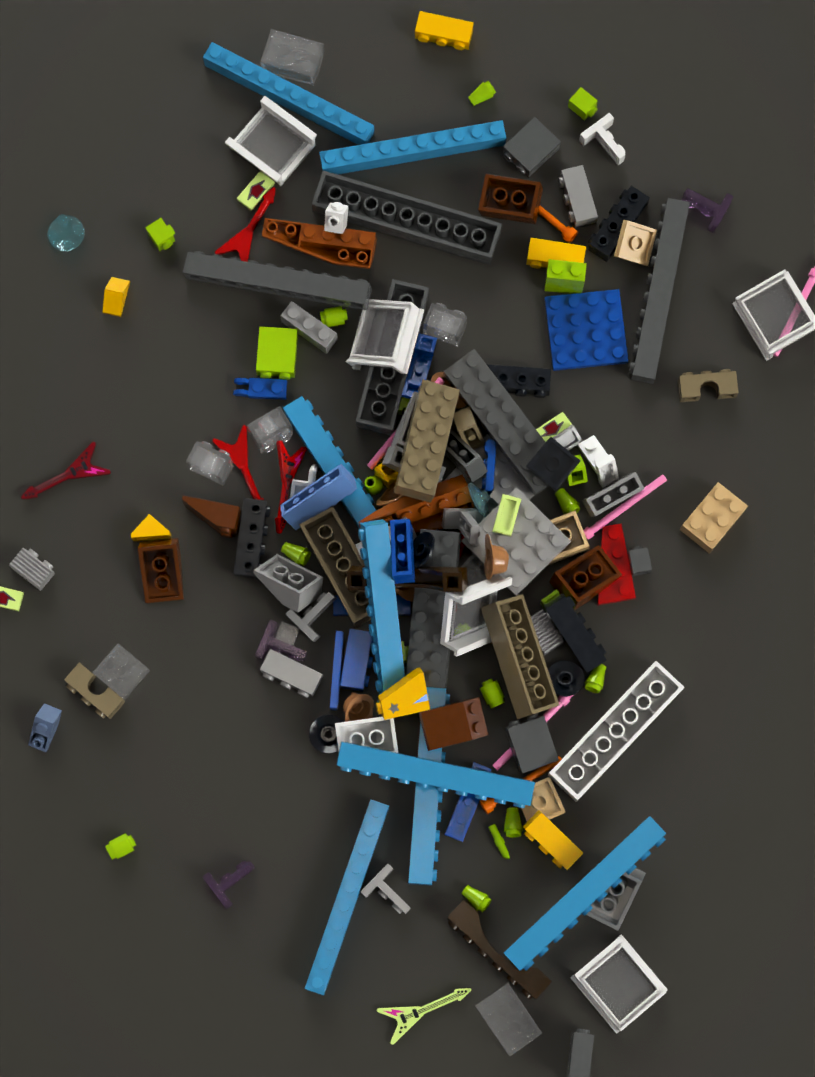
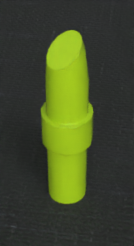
(499, 841)

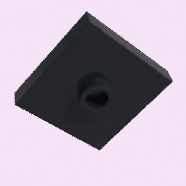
(553, 463)

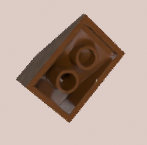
(219, 516)
(161, 570)
(585, 576)
(453, 723)

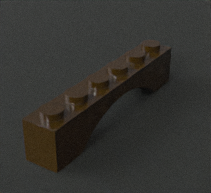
(436, 578)
(467, 920)

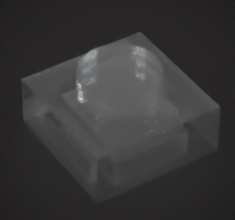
(287, 633)

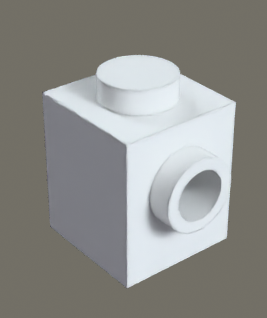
(336, 217)

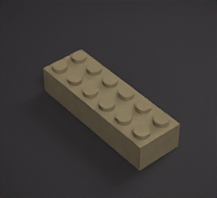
(426, 441)
(336, 556)
(520, 656)

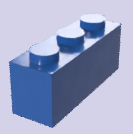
(402, 551)
(357, 660)

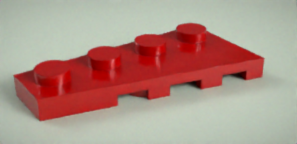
(615, 548)

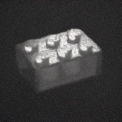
(292, 56)
(508, 1019)

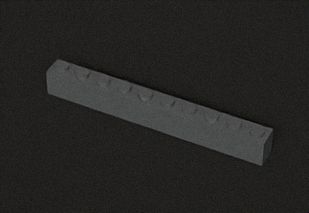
(277, 280)
(660, 290)

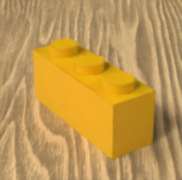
(443, 30)
(542, 250)
(552, 840)

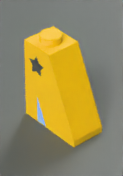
(404, 697)

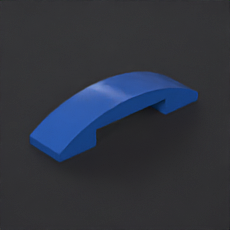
(420, 364)

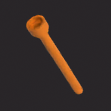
(568, 233)
(488, 805)

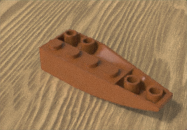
(350, 249)
(426, 515)

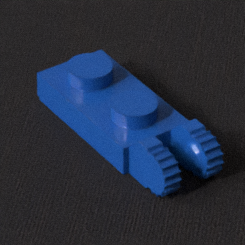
(262, 388)
(490, 451)

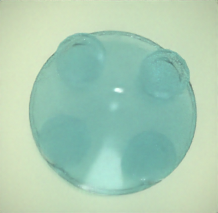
(66, 233)

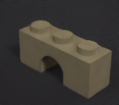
(723, 382)
(80, 680)

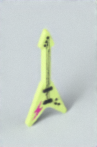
(409, 1016)

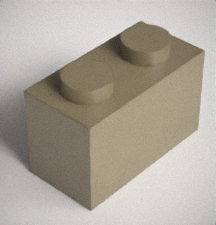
(469, 428)

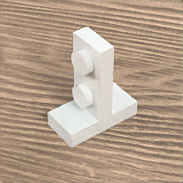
(604, 137)
(600, 461)

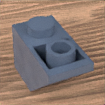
(44, 727)

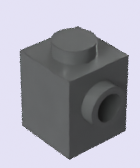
(639, 561)

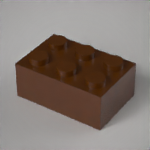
(510, 199)

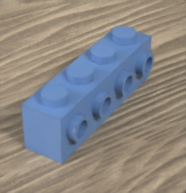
(318, 496)

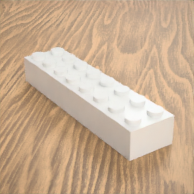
(615, 731)

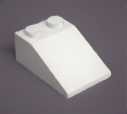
(368, 732)

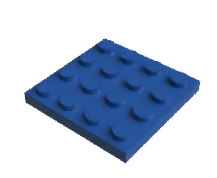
(586, 330)

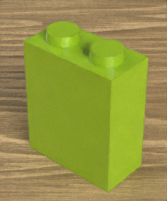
(565, 276)
(276, 352)

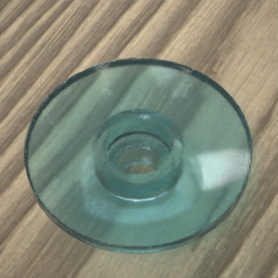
(479, 498)

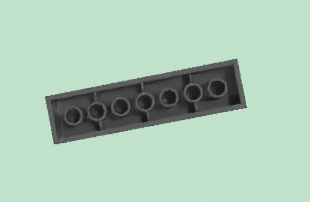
(385, 385)
(497, 415)
(427, 615)

